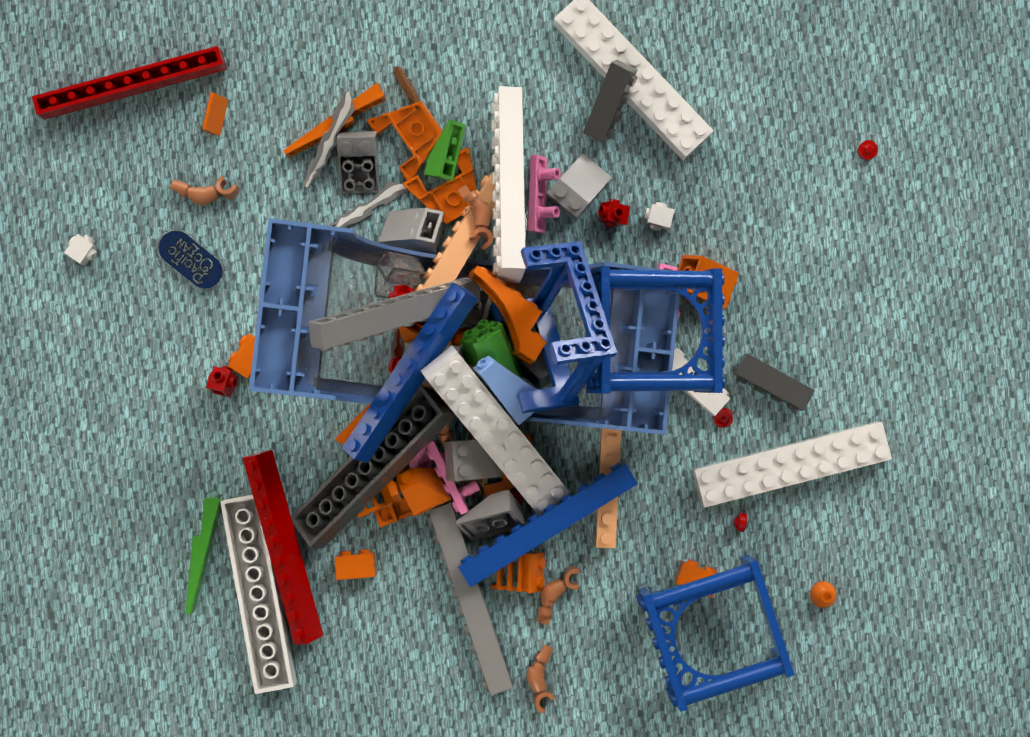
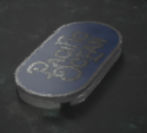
(191, 259)

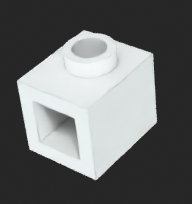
(659, 216)
(82, 249)

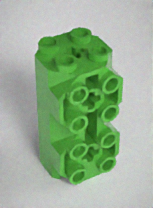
(490, 340)

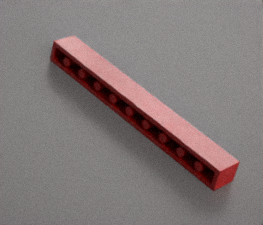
(129, 83)
(283, 547)

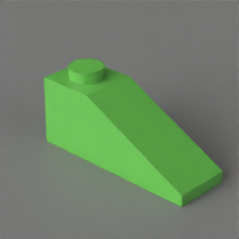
(445, 153)

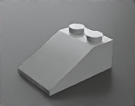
(578, 186)
(468, 461)
(492, 516)

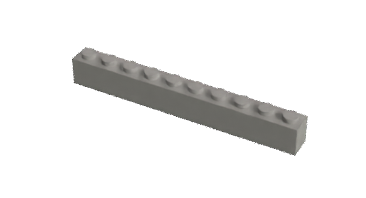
(381, 316)
(471, 601)

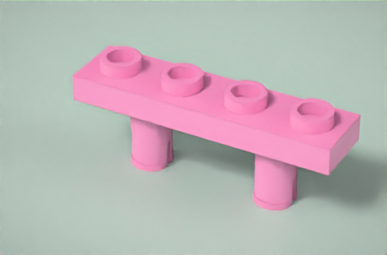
(537, 194)
(458, 493)

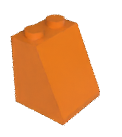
(701, 263)

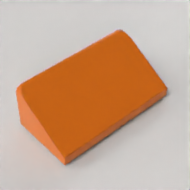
(215, 114)

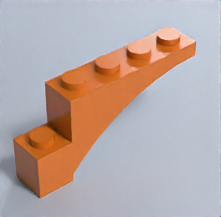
(517, 312)

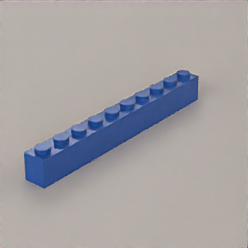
(407, 375)
(548, 524)

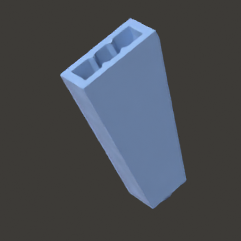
(503, 386)

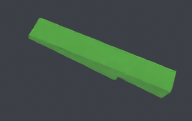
(201, 549)

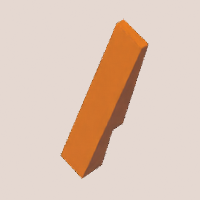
(361, 103)

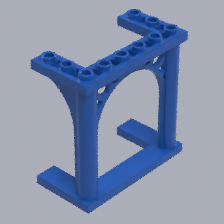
(572, 269)
(699, 281)
(660, 601)

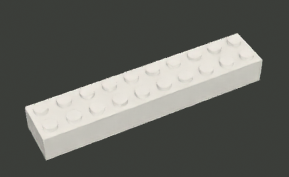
(651, 94)
(509, 184)
(494, 429)
(791, 464)
(258, 598)

